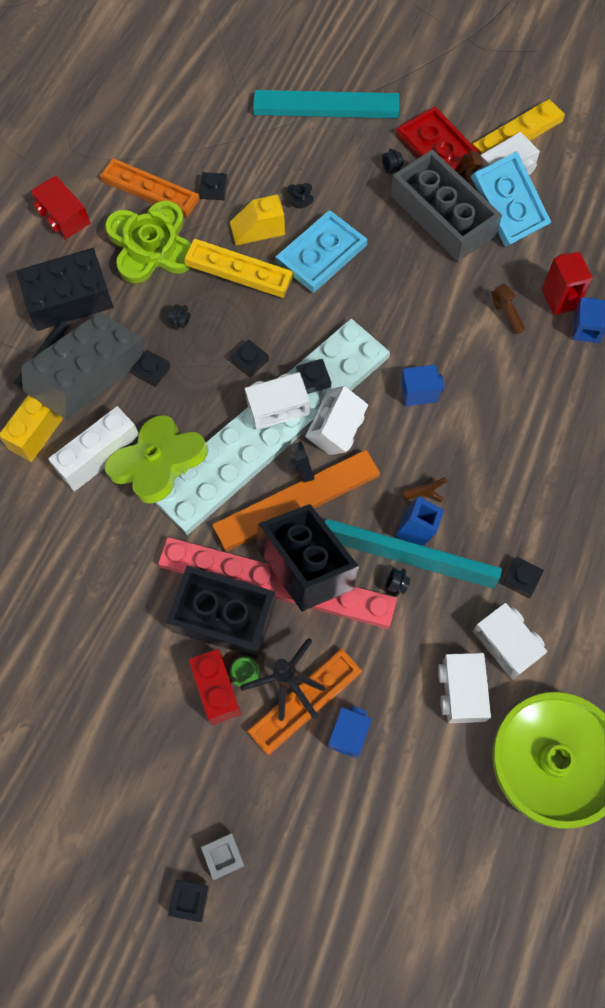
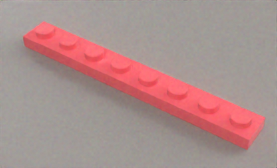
(355, 605)

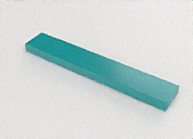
(326, 104)
(415, 555)

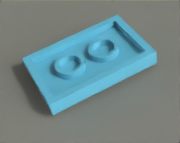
(514, 196)
(321, 251)

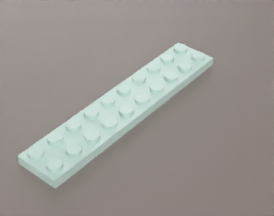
(242, 451)

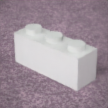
(90, 450)

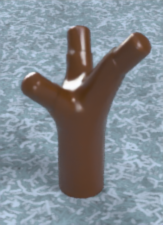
(425, 490)

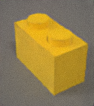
(29, 428)

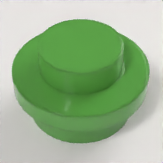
(244, 670)

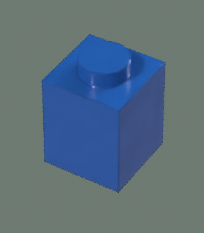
(589, 320)
(421, 385)
(419, 522)
(350, 731)

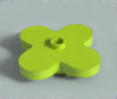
(148, 241)
(156, 459)

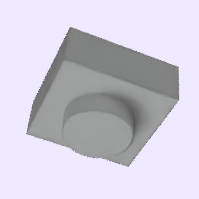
(223, 856)

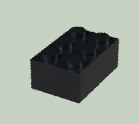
(64, 289)
(306, 557)
(221, 611)

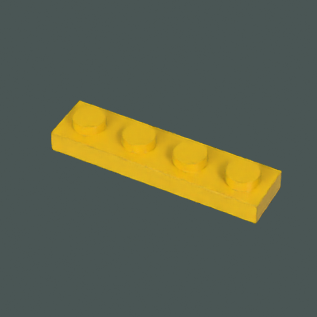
(529, 124)
(238, 268)

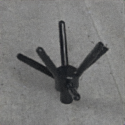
(287, 677)

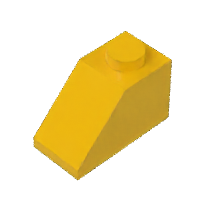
(259, 221)

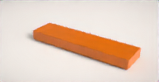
(148, 186)
(334, 674)

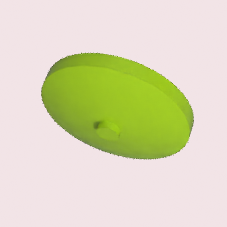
(553, 760)

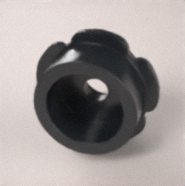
(392, 161)
(179, 316)
(397, 582)

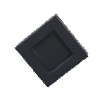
(213, 186)
(249, 358)
(151, 368)
(314, 376)
(300, 462)
(523, 577)
(189, 900)

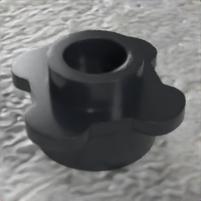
(300, 195)

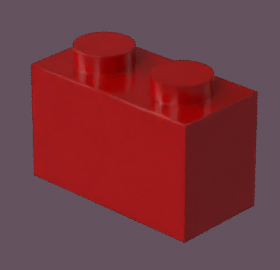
(60, 207)
(566, 282)
(215, 687)

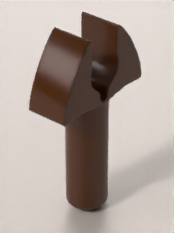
(469, 165)
(502, 299)

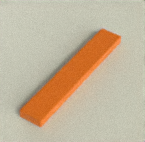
(325, 487)

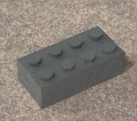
(445, 205)
(81, 365)

